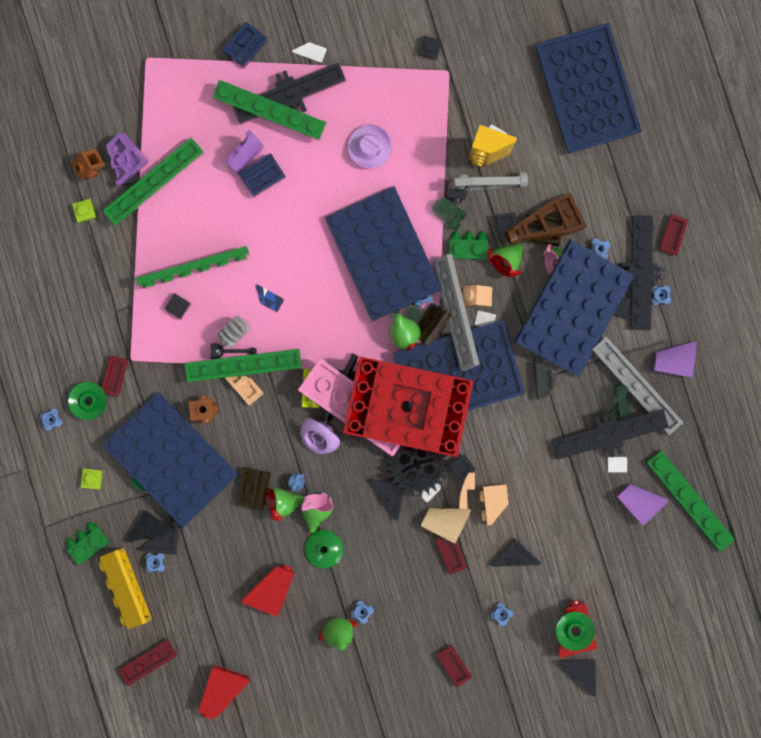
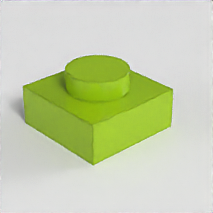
(84, 210)
(91, 478)

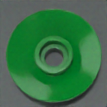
(78, 397)
(333, 544)
(582, 638)

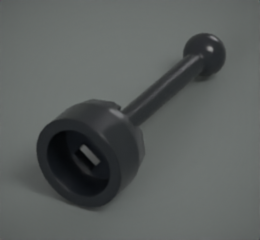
(217, 350)

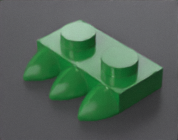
(468, 247)
(87, 543)

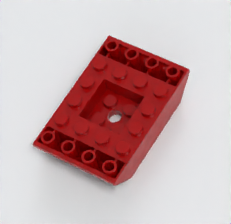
(436, 412)

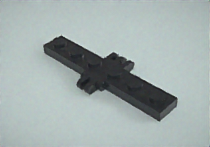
(291, 91)
(644, 272)
(610, 433)

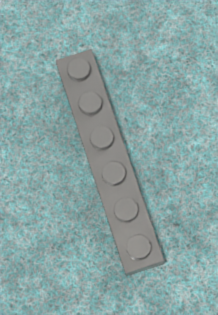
(455, 306)
(637, 385)

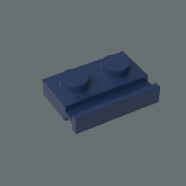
(245, 45)
(262, 175)

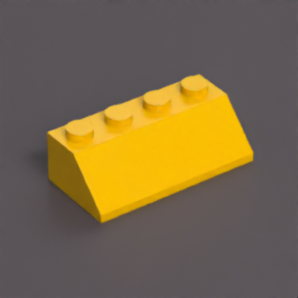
(490, 146)
(125, 588)

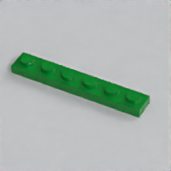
(269, 110)
(153, 181)
(185, 270)
(243, 365)
(690, 501)

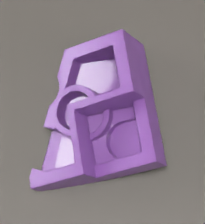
(244, 153)
(125, 157)
(676, 360)
(641, 503)

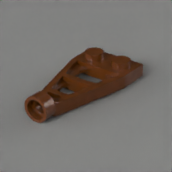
(568, 213)

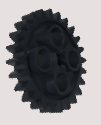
(423, 481)

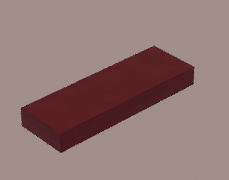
(147, 662)

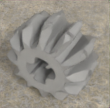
(233, 331)

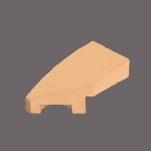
(246, 388)
(469, 483)

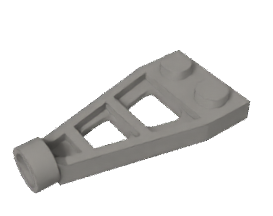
(462, 182)

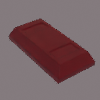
(673, 234)
(114, 375)
(451, 555)
(454, 666)

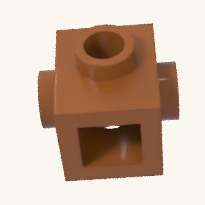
(87, 164)
(196, 409)

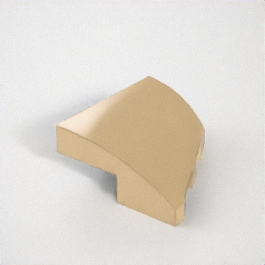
(446, 522)

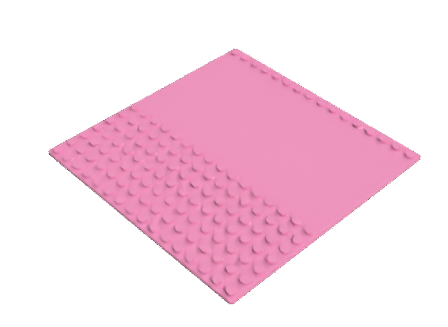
(285, 226)

